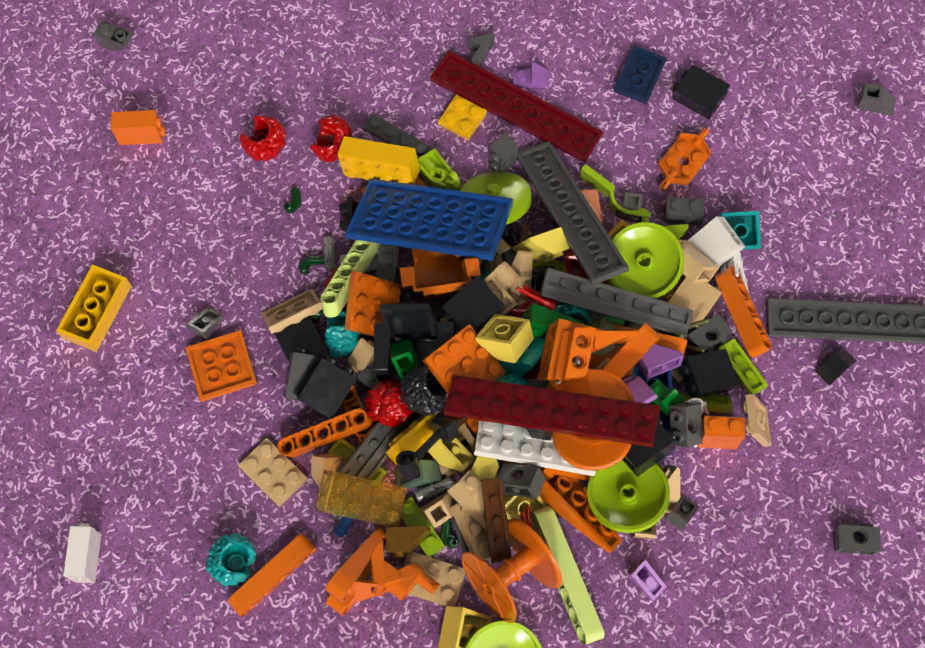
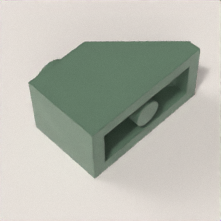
(428, 473)

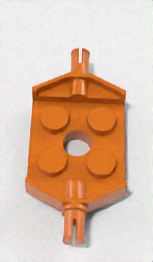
(689, 147)

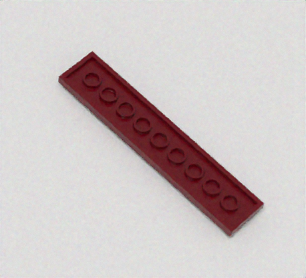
(517, 106)
(552, 410)

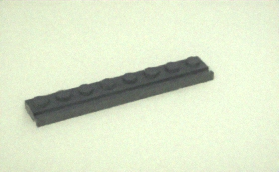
(615, 302)
(372, 451)

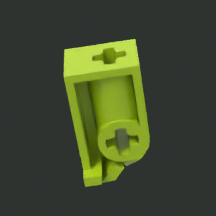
(438, 172)

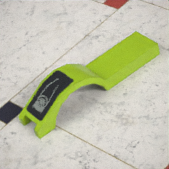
(607, 190)

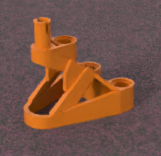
(350, 581)

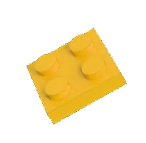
(462, 117)

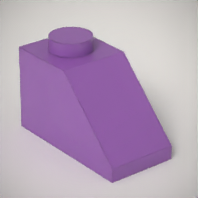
(659, 360)
(640, 390)

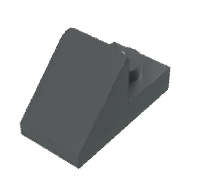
(481, 47)
(205, 322)
(682, 512)

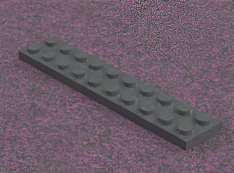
(572, 213)
(846, 320)

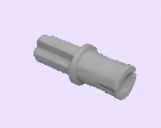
(434, 489)

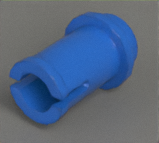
(342, 526)

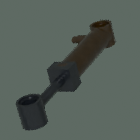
(443, 428)

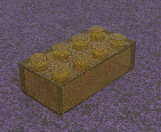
(361, 498)

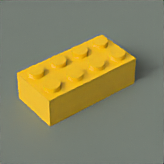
(378, 161)
(94, 308)
(412, 437)

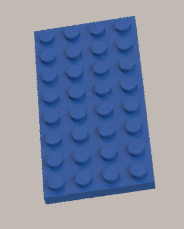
(430, 219)

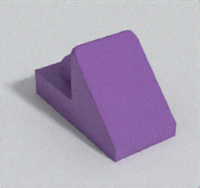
(533, 77)
(647, 580)

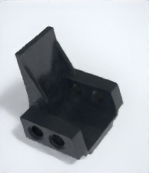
(404, 323)

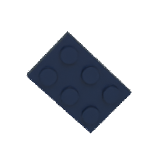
(640, 75)

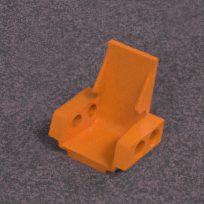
(438, 274)
(562, 346)

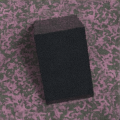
(835, 366)

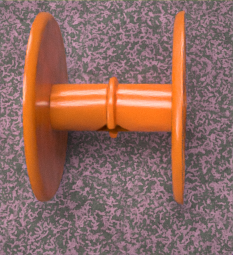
(591, 452)
(530, 556)

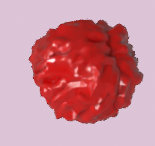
(330, 137)
(267, 139)
(385, 404)

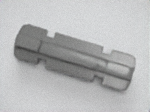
(329, 253)

